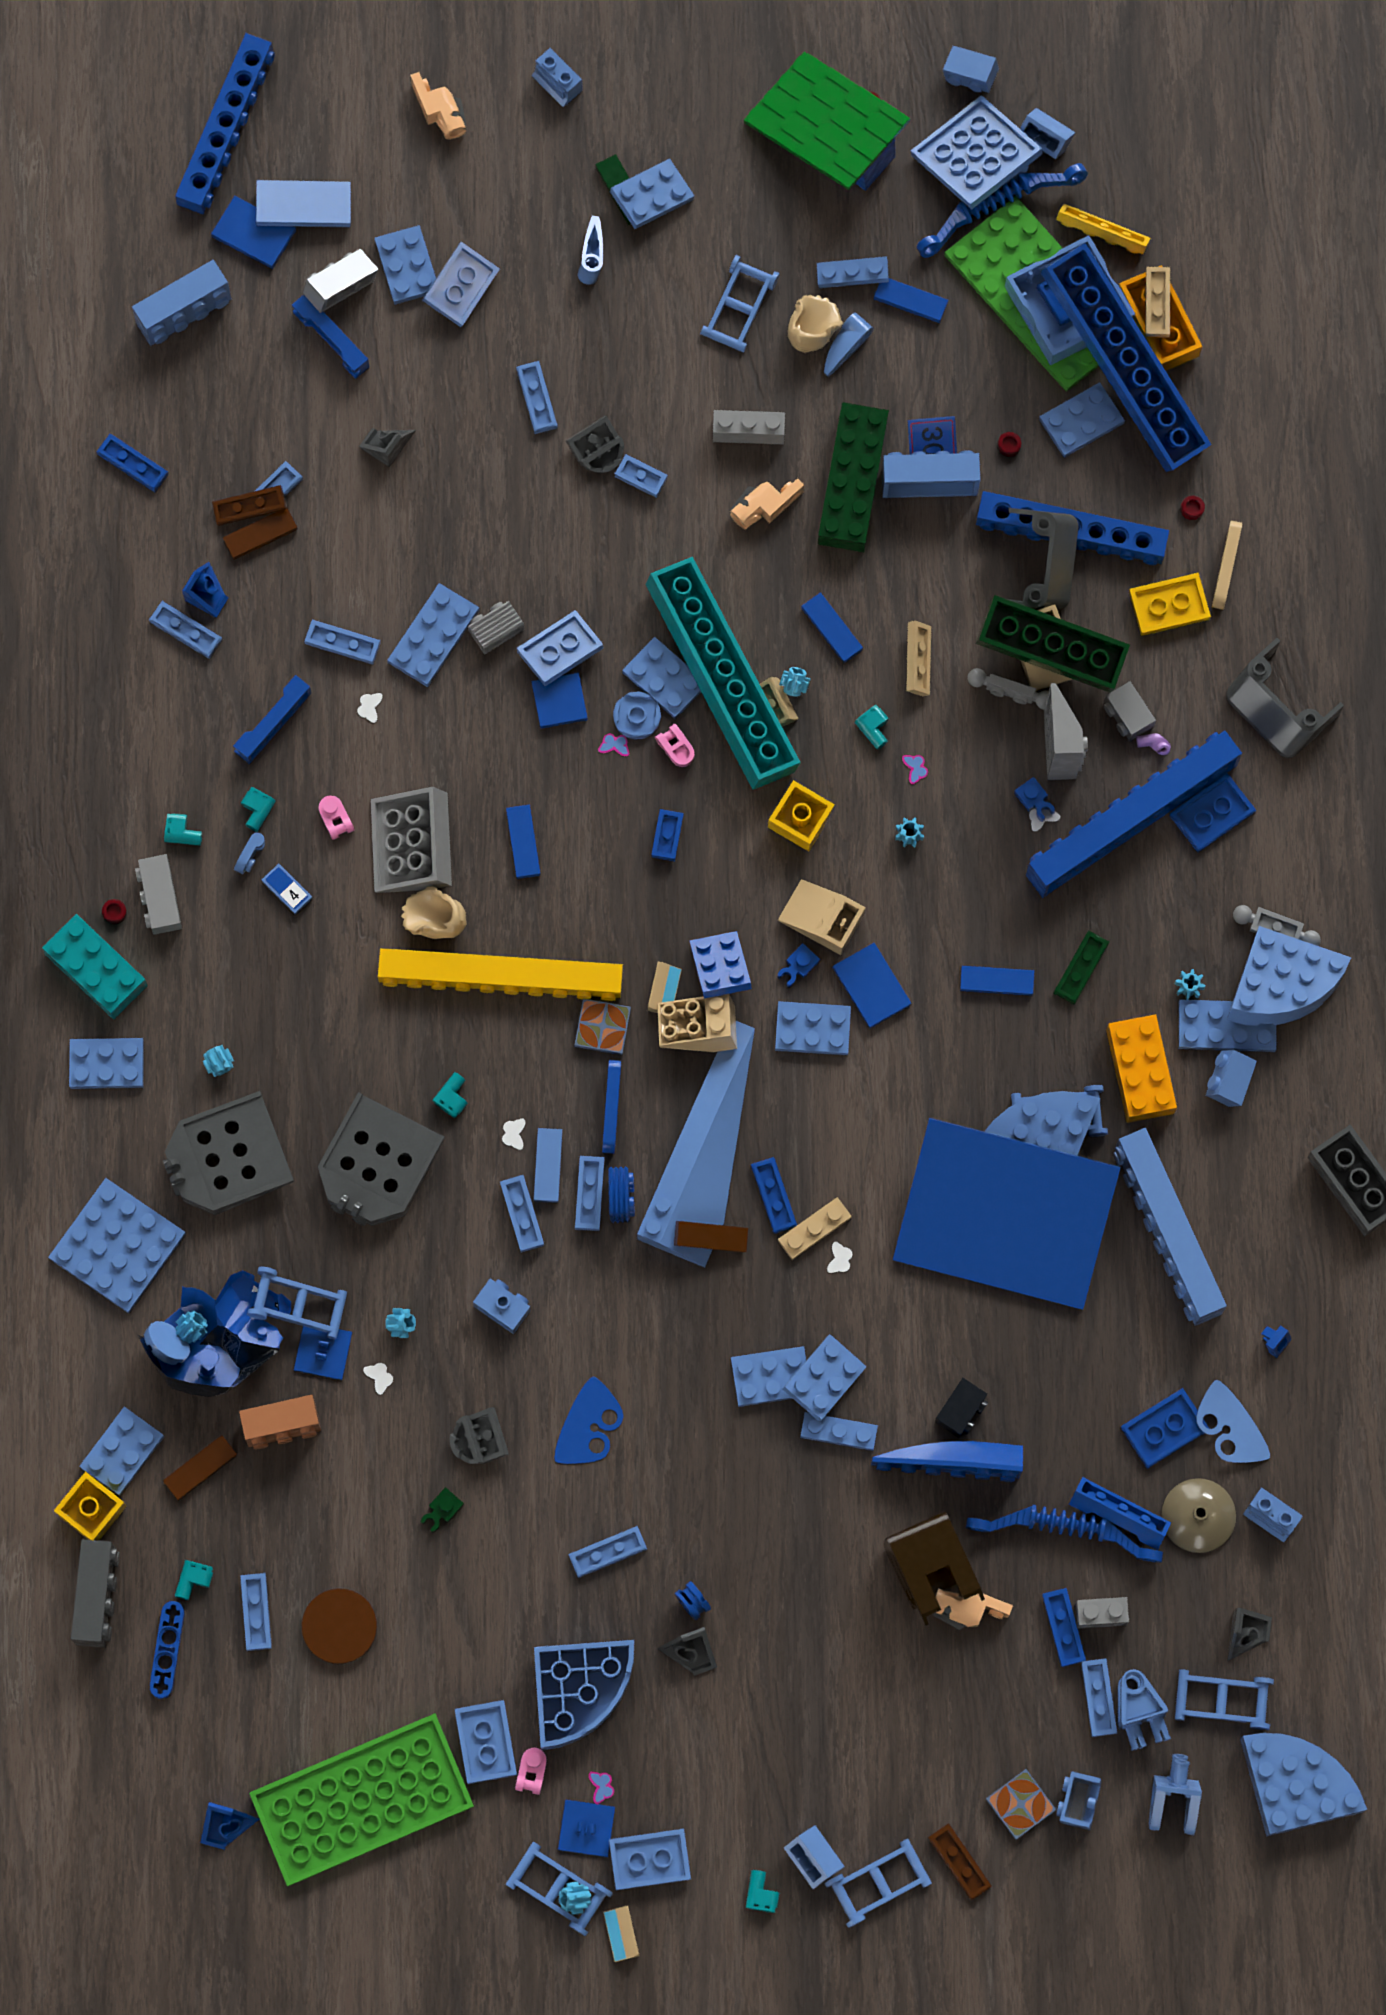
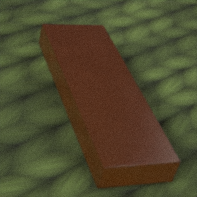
(249, 505)
(260, 533)
(711, 1236)
(200, 1467)
(959, 1862)

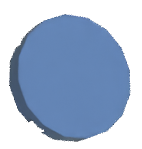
(637, 715)
(166, 1343)

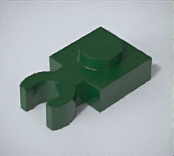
(443, 1507)

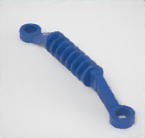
(1027, 181)
(1105, 1529)

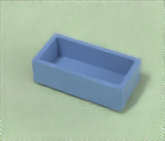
(182, 303)
(930, 474)

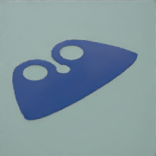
(576, 1431)

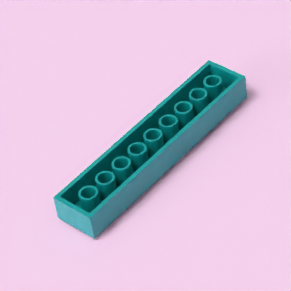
(722, 673)

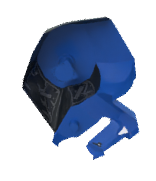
(233, 1340)

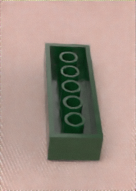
(853, 477)
(1052, 644)

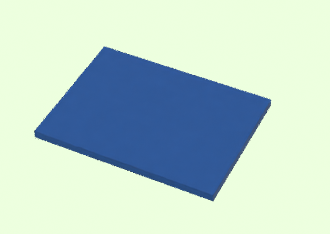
(1006, 1213)

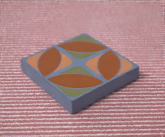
(602, 1026)
(1020, 1804)

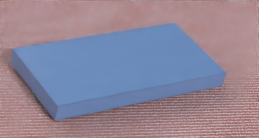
(303, 203)

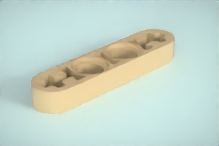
(1227, 565)

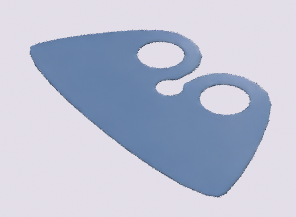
(1244, 1433)

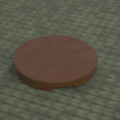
(339, 1626)

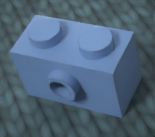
(970, 69)
(1047, 133)
(1230, 1078)
(502, 1305)
(814, 1857)

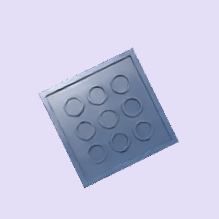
(976, 152)
(117, 1245)

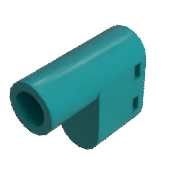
(870, 723)
(260, 805)
(176, 831)
(447, 1097)
(193, 1575)
(759, 1896)

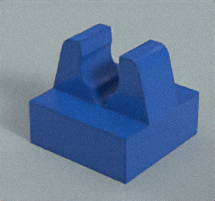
(1276, 1340)

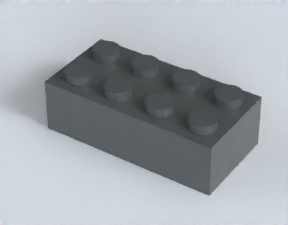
(1353, 1178)
(93, 1593)

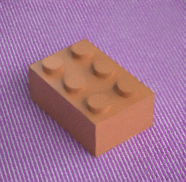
(280, 1422)

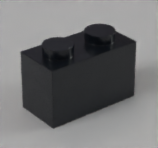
(961, 1407)

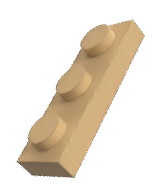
(1157, 302)
(918, 658)
(814, 1228)

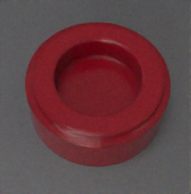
(1009, 444)
(1192, 507)
(114, 911)

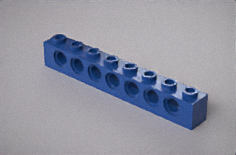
(251, 49)
(1107, 527)

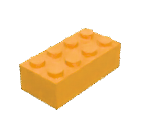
(1183, 341)
(1141, 1068)

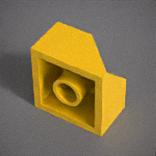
(800, 815)
(90, 1508)

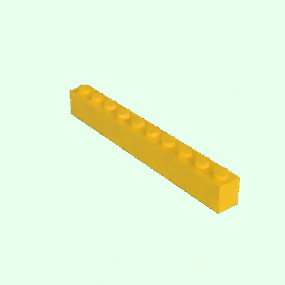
(500, 973)

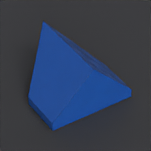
(205, 591)
(224, 1825)

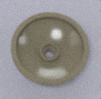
(1188, 1529)

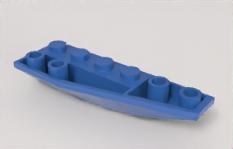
(957, 1458)

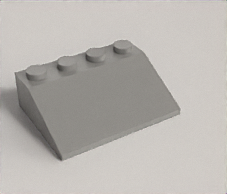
(1063, 738)
(411, 841)

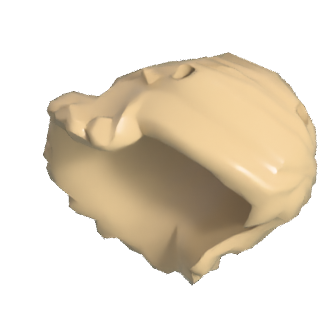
(813, 323)
(433, 914)

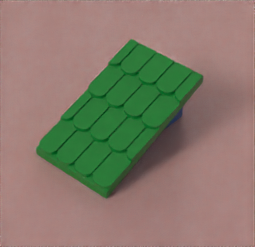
(829, 122)

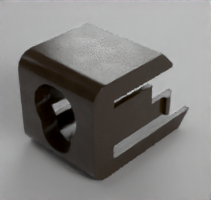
(928, 1560)

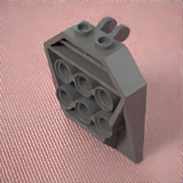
(384, 1127)
(256, 1133)

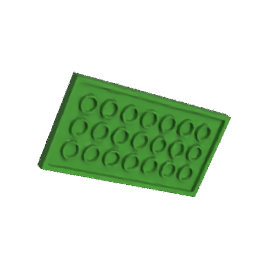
(999, 248)
(361, 1800)

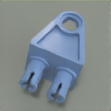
(1139, 1707)
(1176, 1783)

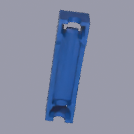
(353, 359)
(254, 741)
(1118, 1510)

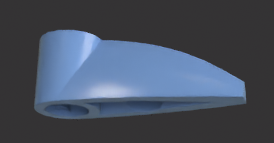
(592, 253)
(849, 339)

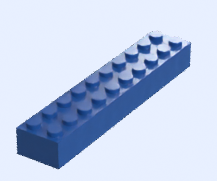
(1125, 357)
(1133, 814)

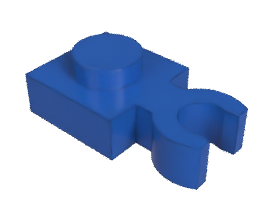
(1033, 796)
(800, 963)

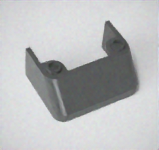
(1060, 559)
(1268, 714)

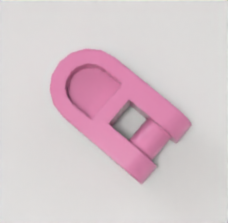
(680, 753)
(332, 810)
(533, 1762)

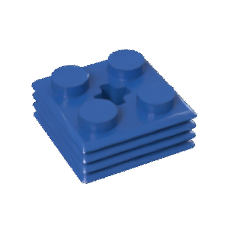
(620, 1186)

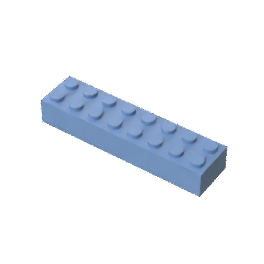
(1169, 1226)

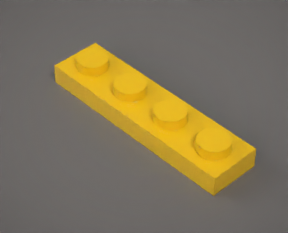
(1104, 229)

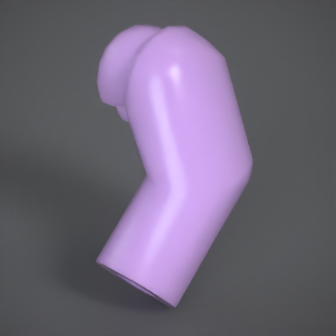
(1155, 741)

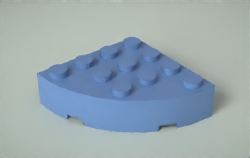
(1284, 979)
(1048, 1120)
(579, 1688)
(1297, 1783)

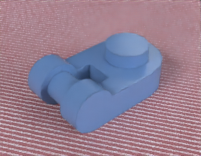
(246, 860)

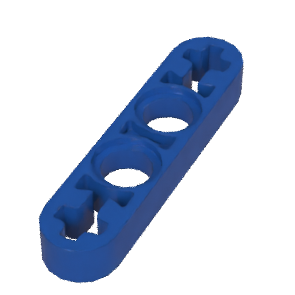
(611, 1107)
(164, 1649)

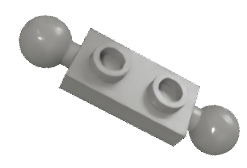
(1000, 686)
(1275, 922)

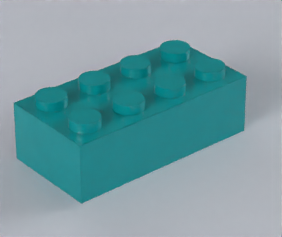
(94, 966)

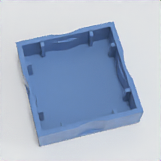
(1052, 339)

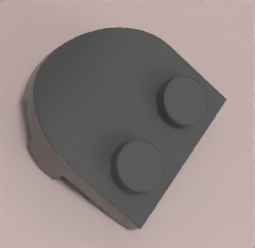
(597, 446)
(478, 1438)

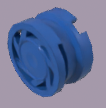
(695, 1598)

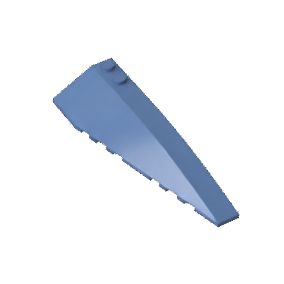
(702, 1162)

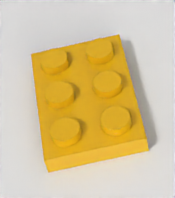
(1169, 604)

